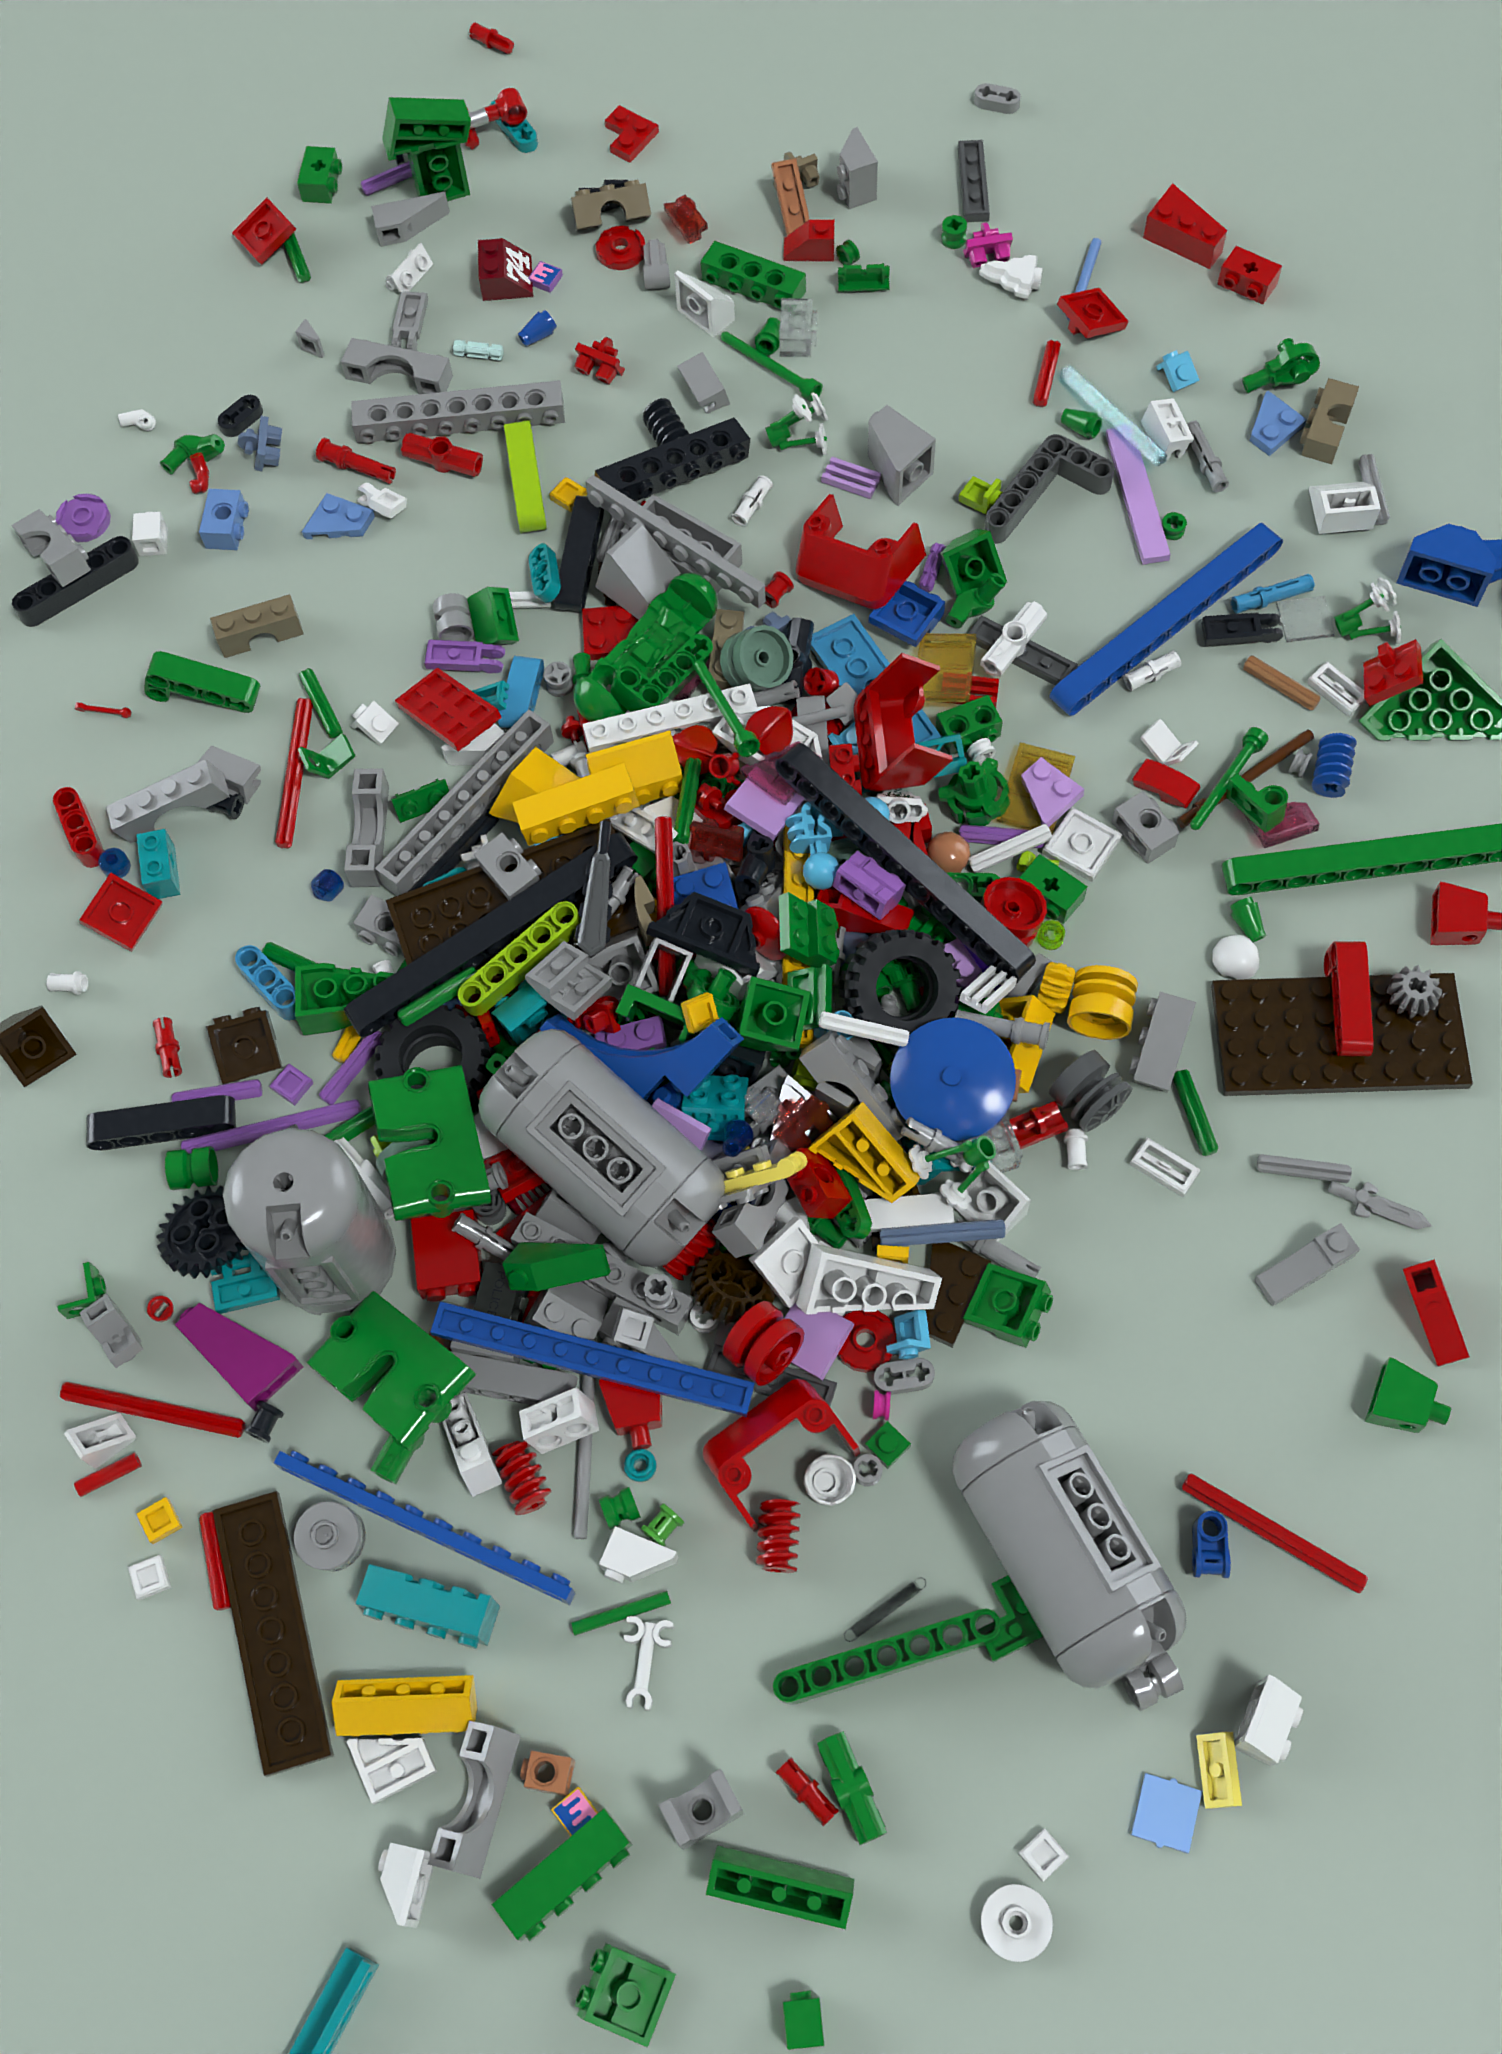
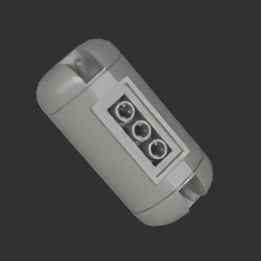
(601, 1147)
(309, 1220)
(1068, 1544)

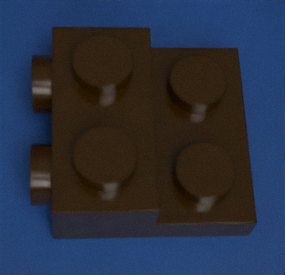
(244, 1045)

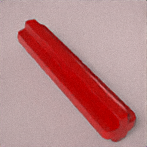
(1046, 373)
(214, 1563)

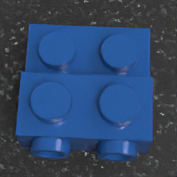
(909, 614)

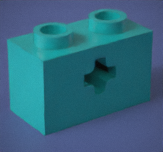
(158, 864)

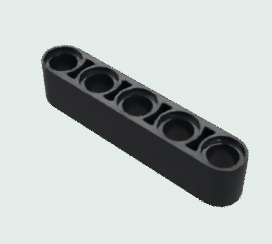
(579, 554)
(49, 598)
(160, 1122)

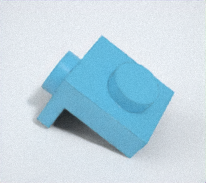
(1179, 370)
(911, 1335)

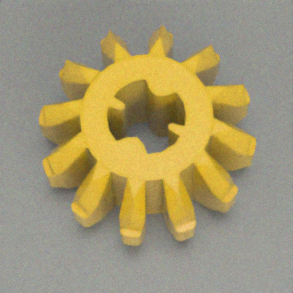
(1056, 986)

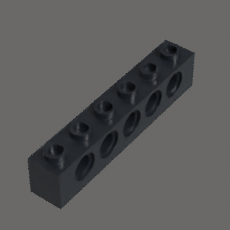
(678, 460)

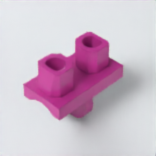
(988, 242)

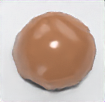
(949, 851)

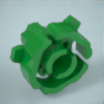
(976, 790)

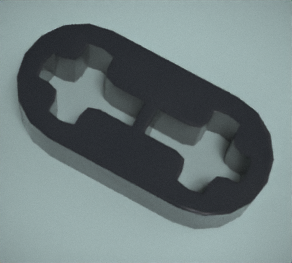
(240, 415)

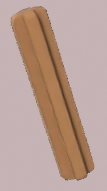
(1281, 682)

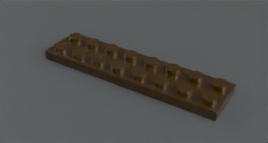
(272, 1634)

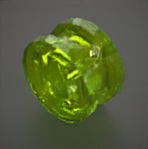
(1053, 926)

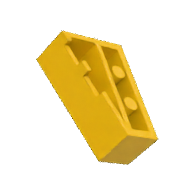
(868, 1152)

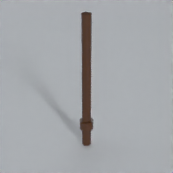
(1255, 771)

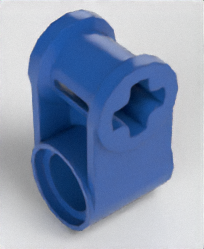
(1211, 1548)

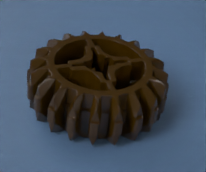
(730, 1293)

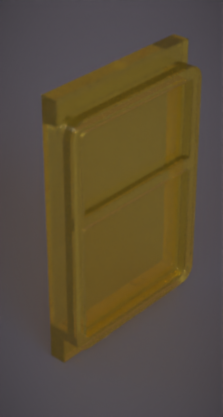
(956, 660)
(1021, 811)

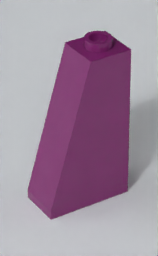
(241, 1357)

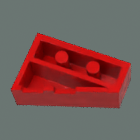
(1185, 228)

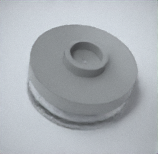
(329, 1536)

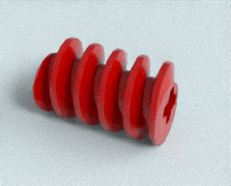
(694, 1249)
(521, 1477)
(777, 1535)

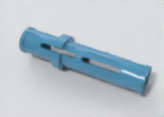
(1261, 597)

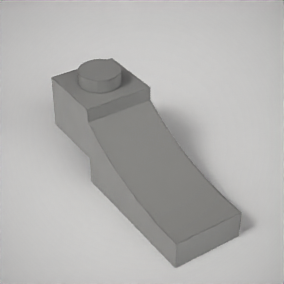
(1307, 1264)

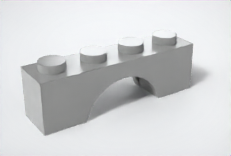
(369, 360)
(57, 549)
(194, 786)
(370, 808)
(832, 1060)
(746, 1224)
(466, 1840)

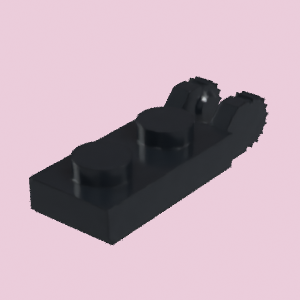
(1241, 628)

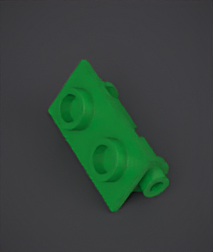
(869, 279)
(420, 801)

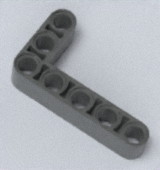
(1053, 457)

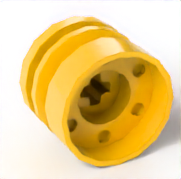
(1102, 1002)

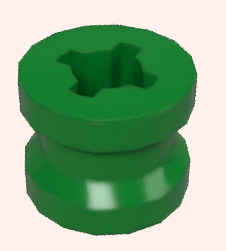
(954, 232)

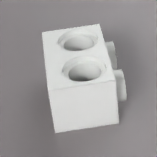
(558, 1420)

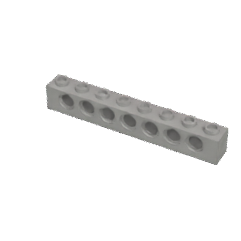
(457, 411)
(462, 805)

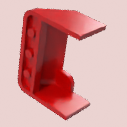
(850, 571)
(885, 728)
(793, 1401)

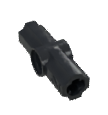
(800, 637)

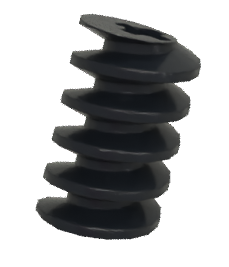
(663, 421)

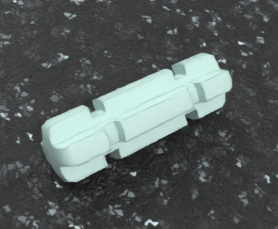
(478, 350)

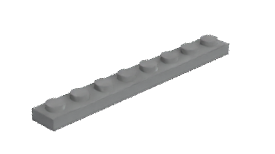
(680, 544)

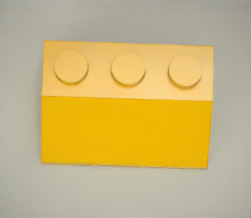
(650, 764)
(1025, 1055)

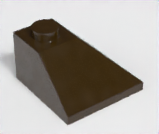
(33, 1044)

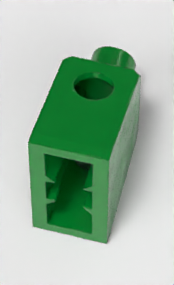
(1405, 1399)

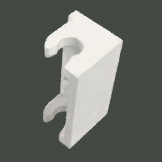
(1167, 427)

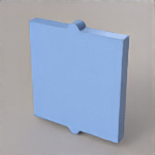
(1166, 1813)

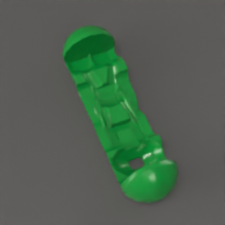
(656, 636)

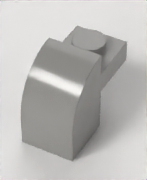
(112, 1330)

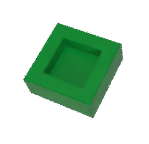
(887, 1445)

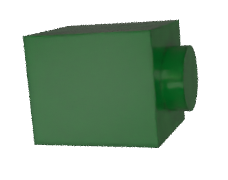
(803, 2021)

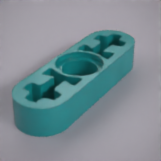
(515, 134)
(544, 573)

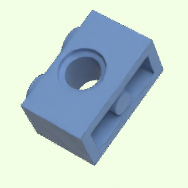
(223, 519)

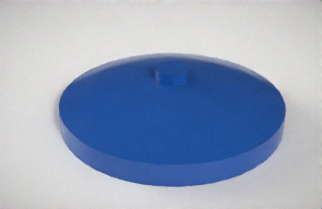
(954, 1078)

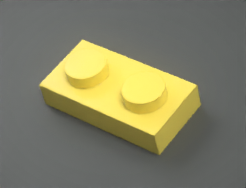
(1219, 1770)

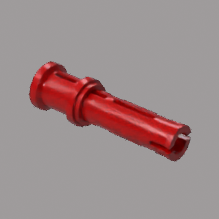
(345, 458)

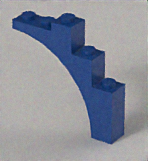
(644, 1070)

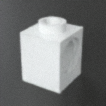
(150, 533)

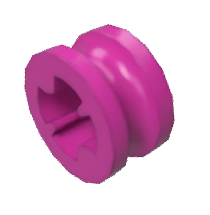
(881, 1405)

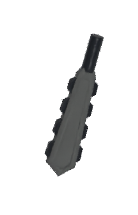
(595, 911)

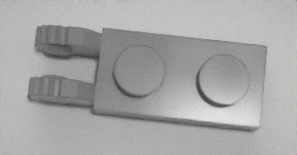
(409, 318)

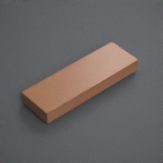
(790, 194)

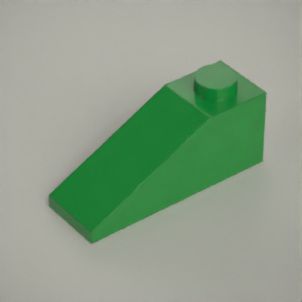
(553, 1265)

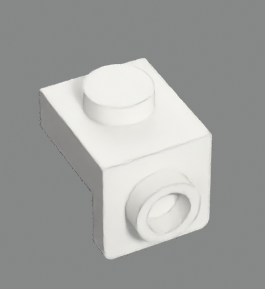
(374, 722)

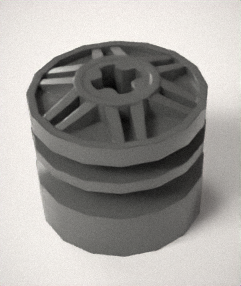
(1095, 1096)

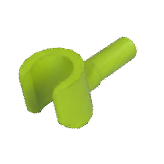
(1026, 859)

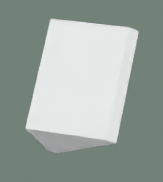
(995, 1199)

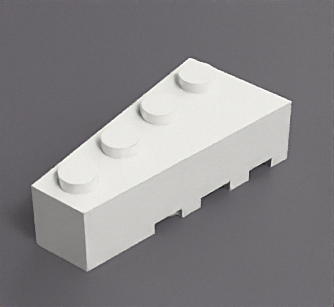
(854, 1281)

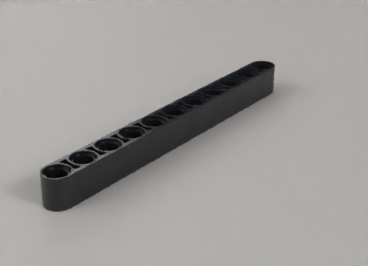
(900, 856)
(479, 940)

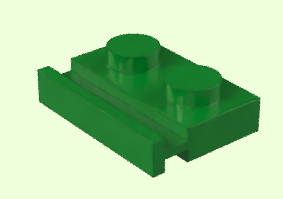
(819, 983)

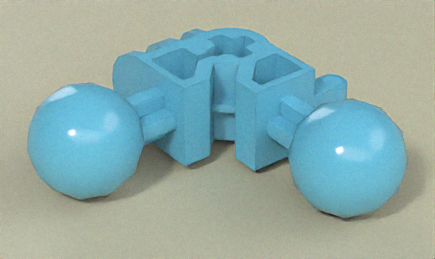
(820, 867)

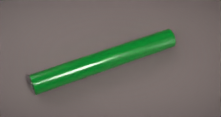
(620, 1613)

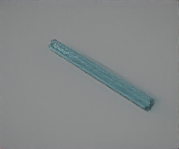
(1113, 416)

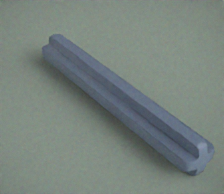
(943, 1233)

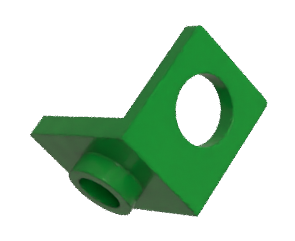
(330, 759)
(95, 1289)

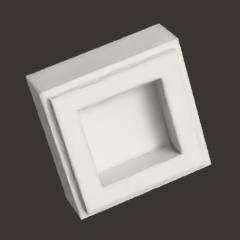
(149, 1577)
(1043, 1855)

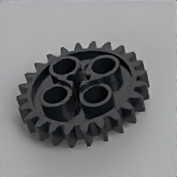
(199, 1236)

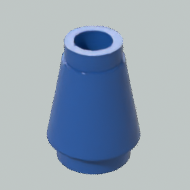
(537, 328)

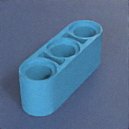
(524, 686)
(260, 974)

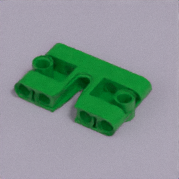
(448, 1166)
(422, 1371)

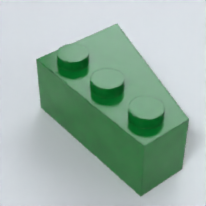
(424, 123)

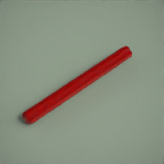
(294, 774)
(664, 895)
(152, 1409)
(1275, 1533)

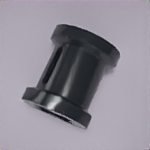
(232, 806)
(263, 1421)

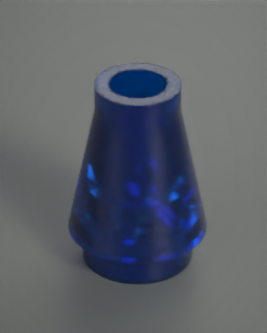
(736, 1137)

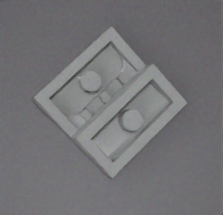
(568, 980)

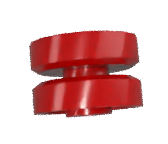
(1016, 906)
(763, 1343)

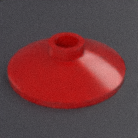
(766, 932)

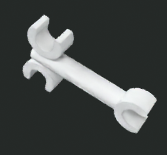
(647, 1634)

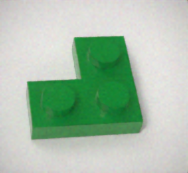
(1017, 1625)

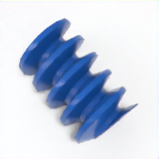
(1334, 765)

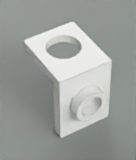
(1165, 745)

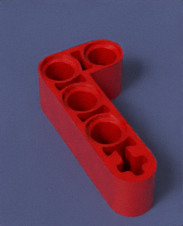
(1351, 997)

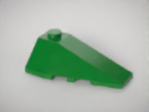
(324, 993)

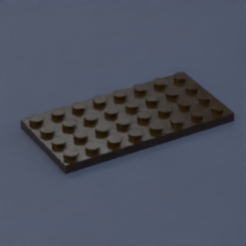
(448, 906)
(1282, 1040)

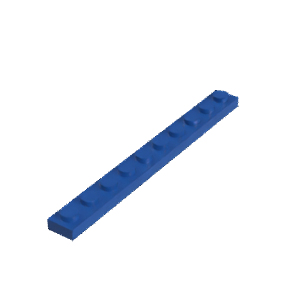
(592, 1358)
(436, 1531)

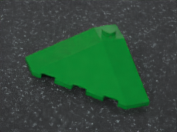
(1447, 705)

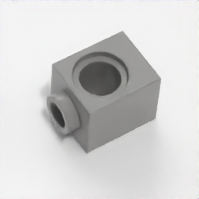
(632, 1327)

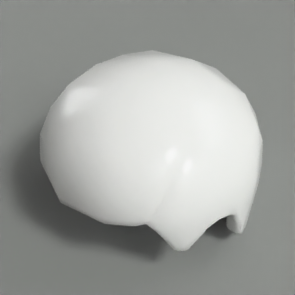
(1236, 957)
(829, 1479)

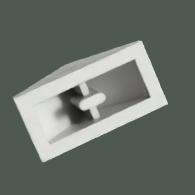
(100, 1439)

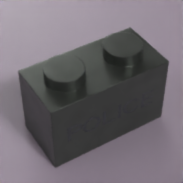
(495, 1294)

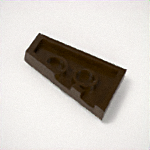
(960, 1277)

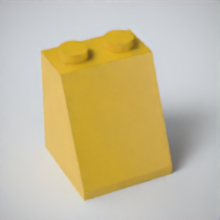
(533, 775)

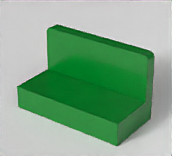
(493, 616)

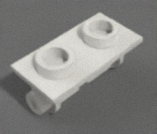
(410, 270)

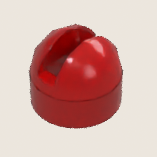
(154, 1306)

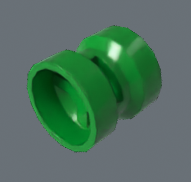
(619, 1508)

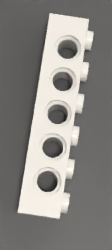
(662, 718)

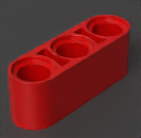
(73, 817)

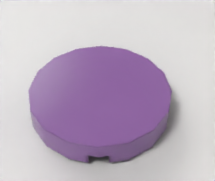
(84, 517)

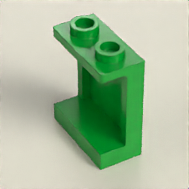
(637, 998)

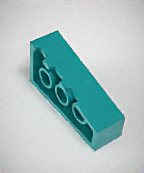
(428, 1605)

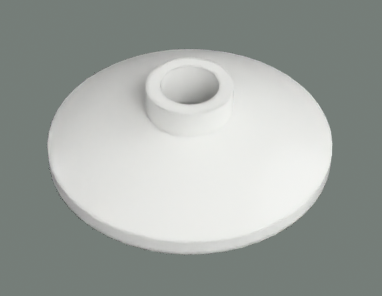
(1035, 1917)

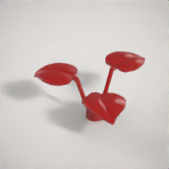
(770, 725)

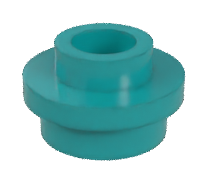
(636, 1456)

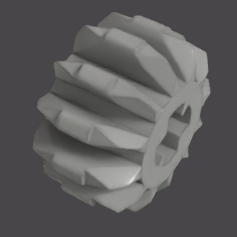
(1414, 991)

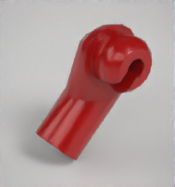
(201, 483)

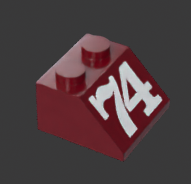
(503, 270)

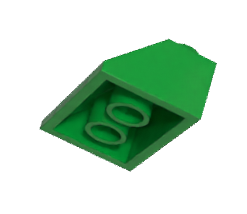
(440, 172)

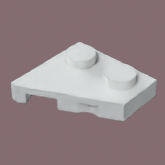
(390, 1764)

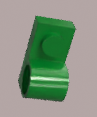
(1262, 807)

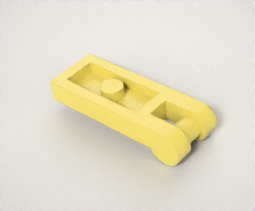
(764, 1172)

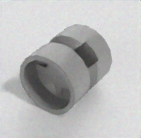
(453, 618)
(1153, 1680)

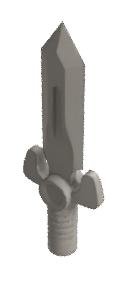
(1379, 1205)

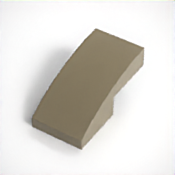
(643, 907)

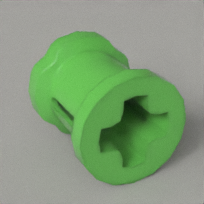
(662, 1525)

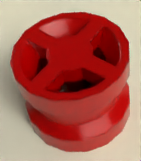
(815, 686)

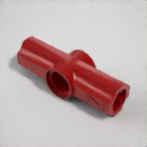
(442, 454)

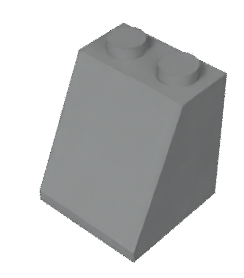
(900, 452)
(635, 571)

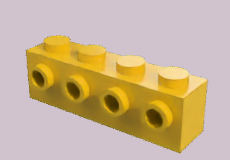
(576, 804)
(404, 1705)

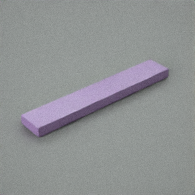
(1138, 499)

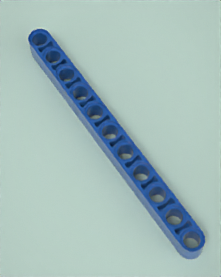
(1165, 619)

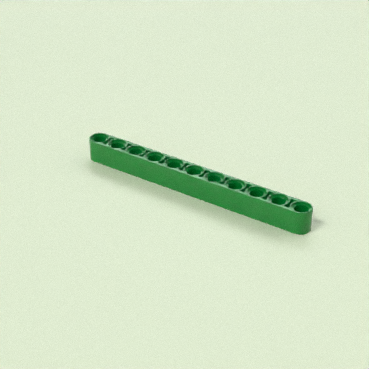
(1363, 860)

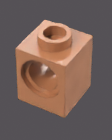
(563, 1773)

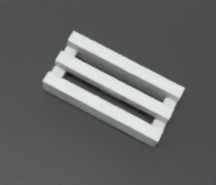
(1335, 691)
(985, 988)
(1160, 1177)

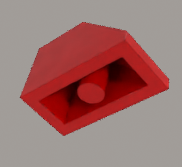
(811, 242)

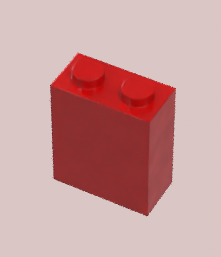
(444, 1259)

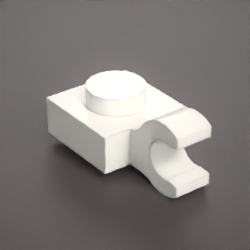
(384, 501)

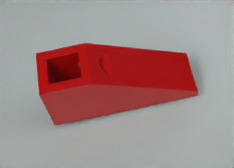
(857, 919)
(1436, 1312)

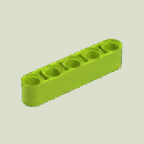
(525, 476)
(515, 972)

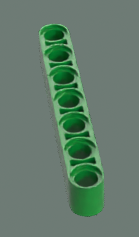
(869, 1654)

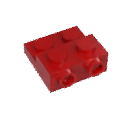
(845, 764)

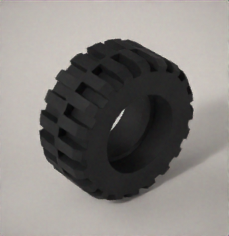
(925, 953)
(436, 1029)

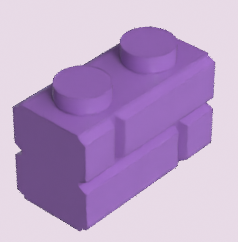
(869, 885)

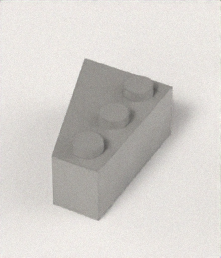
(1162, 1041)

